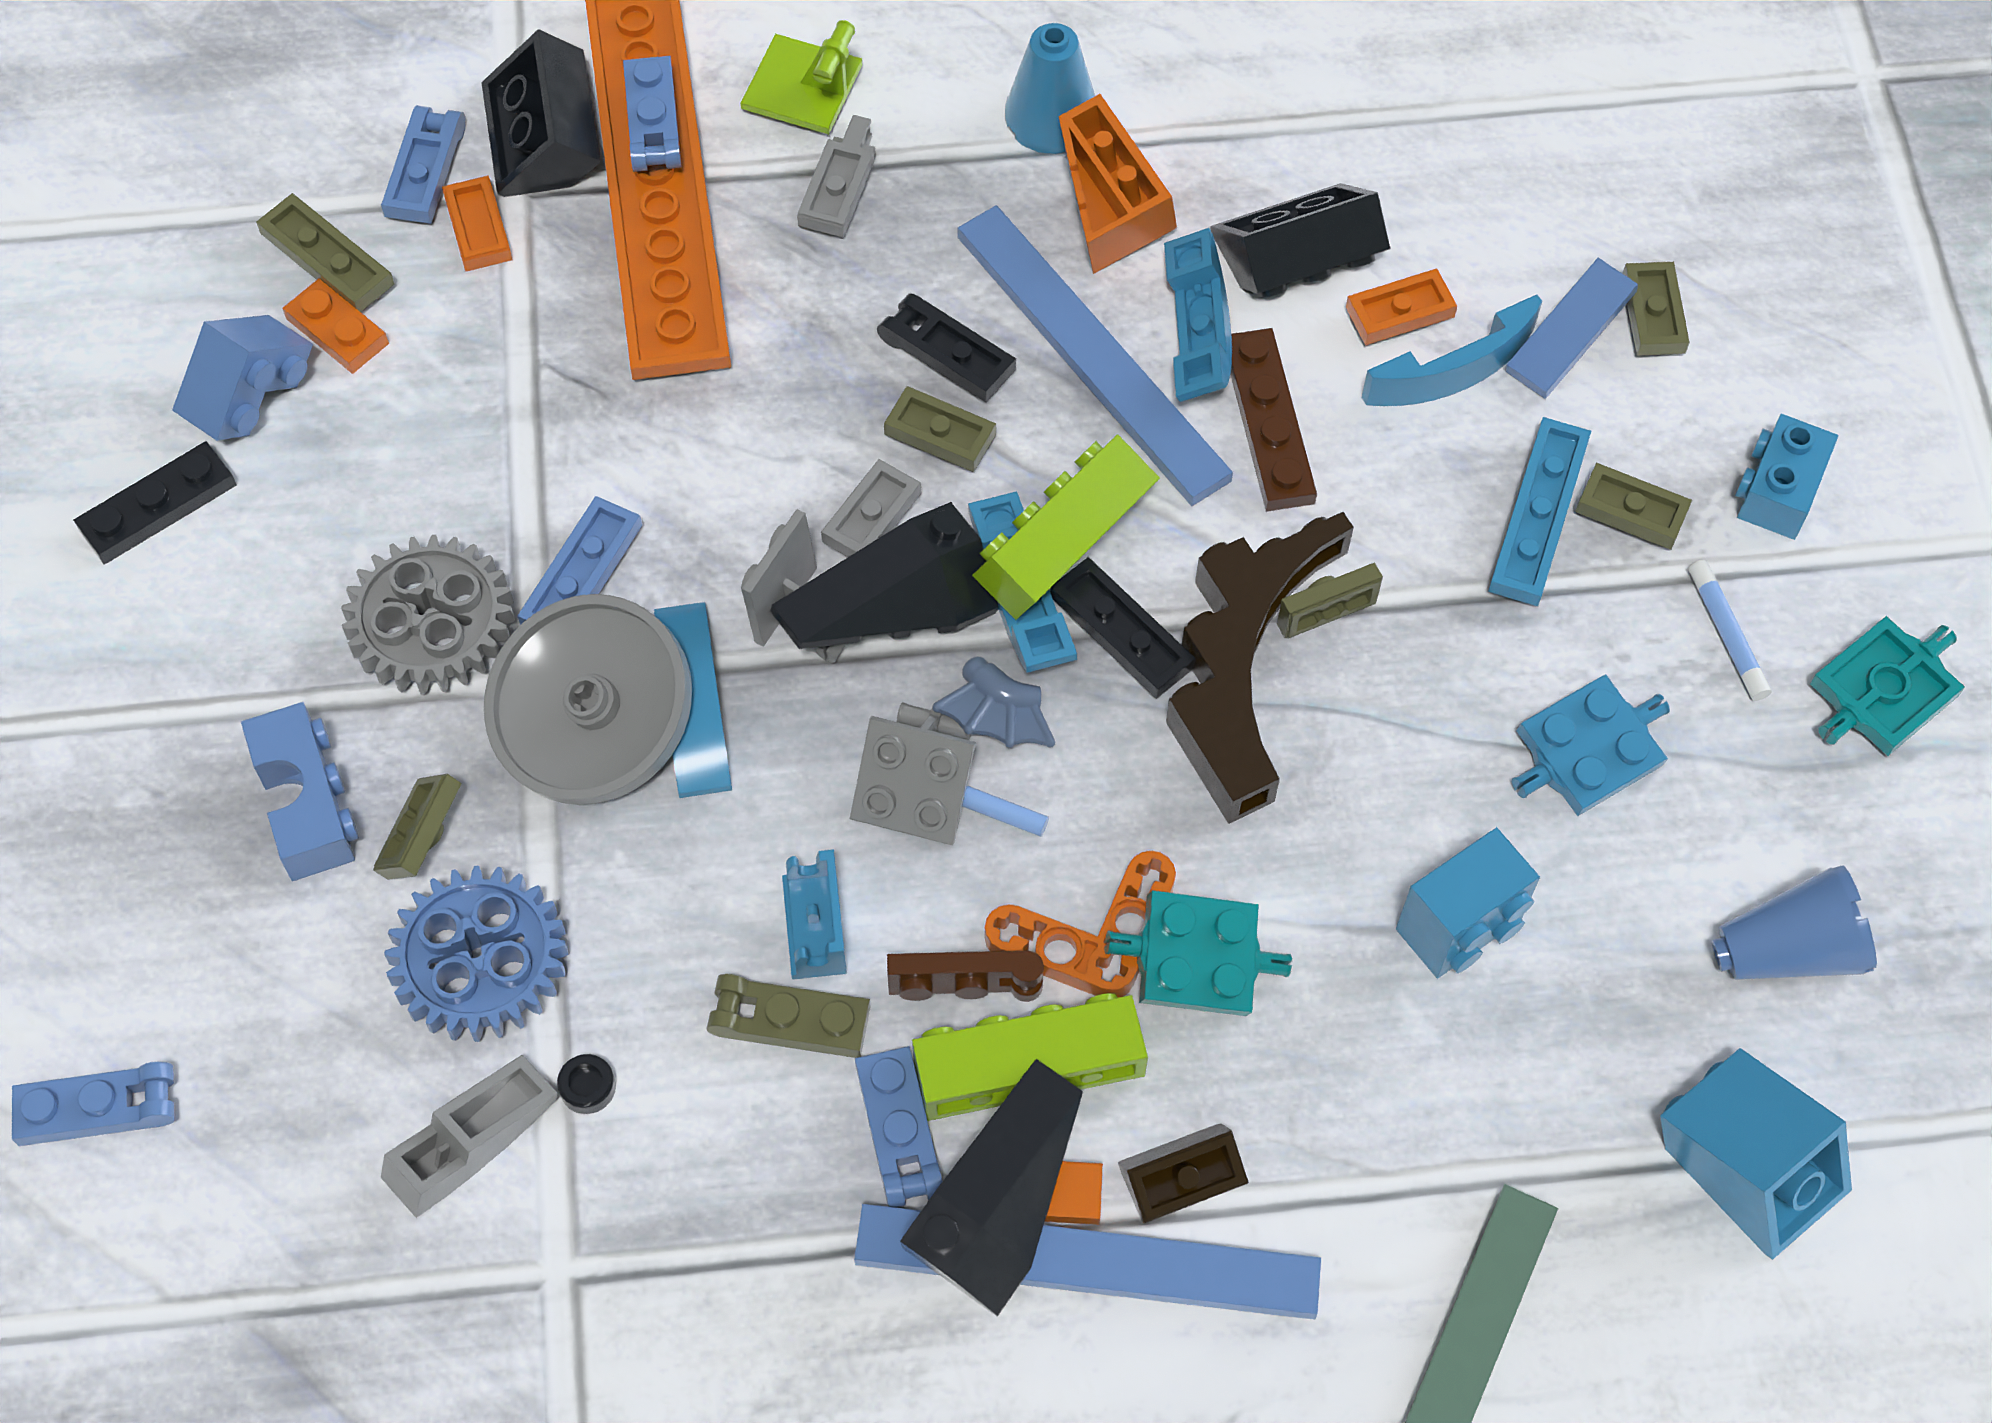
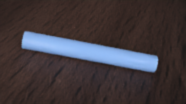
(1005, 811)

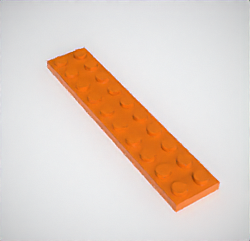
(659, 213)

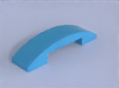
(1201, 313)
(1408, 383)
(1040, 632)
(701, 753)

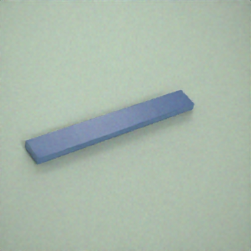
(1095, 356)
(1129, 1267)

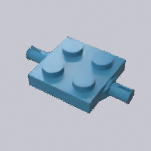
(1591, 745)

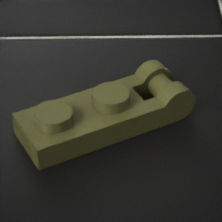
(790, 1017)

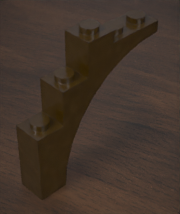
(1217, 717)

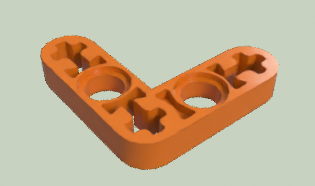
(1084, 969)

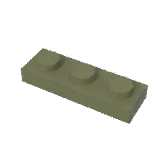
(325, 252)

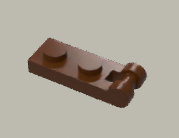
(965, 974)

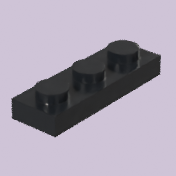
(155, 502)
(1122, 627)

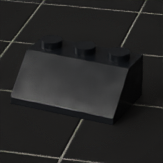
(540, 117)
(1303, 238)

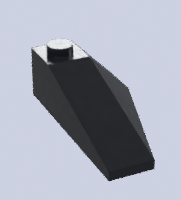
(894, 585)

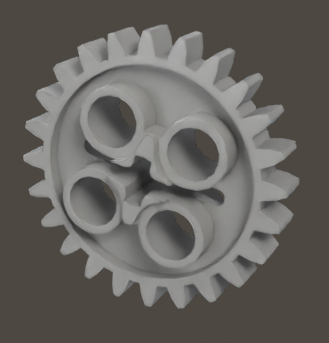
(428, 614)

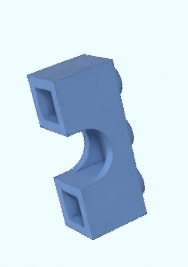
(311, 830)

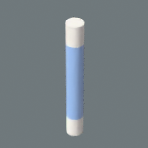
(1729, 630)

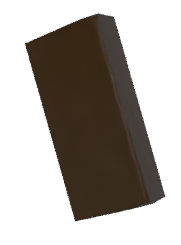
(1183, 1172)

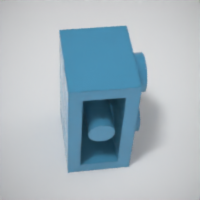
(1787, 476)

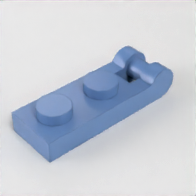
(651, 113)
(422, 164)
(92, 1104)
(898, 1124)

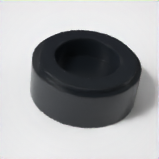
(586, 1084)

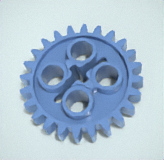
(487, 996)

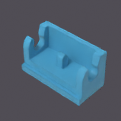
(813, 918)

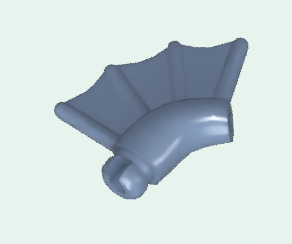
(996, 706)

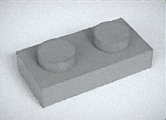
(871, 509)

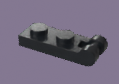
(948, 347)

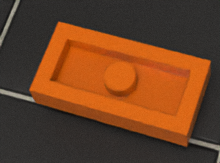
(1401, 306)
(335, 326)

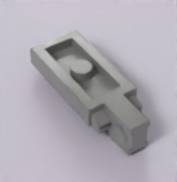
(838, 180)

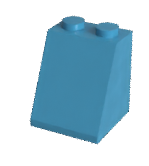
(1760, 1150)

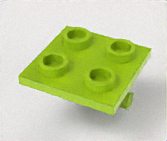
(804, 80)

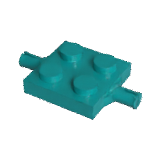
(1887, 685)
(1198, 953)

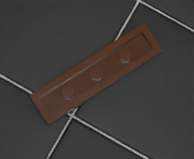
(1270, 421)

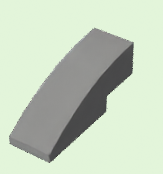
(466, 1135)

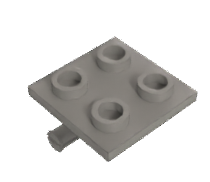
(781, 571)
(914, 774)

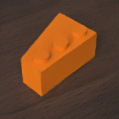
(1114, 185)

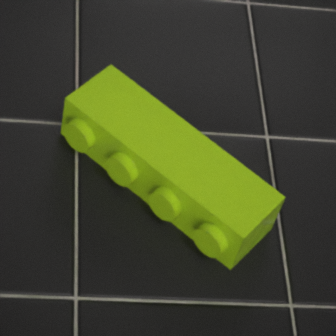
(1066, 527)
(984, 1063)

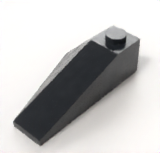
(994, 1202)

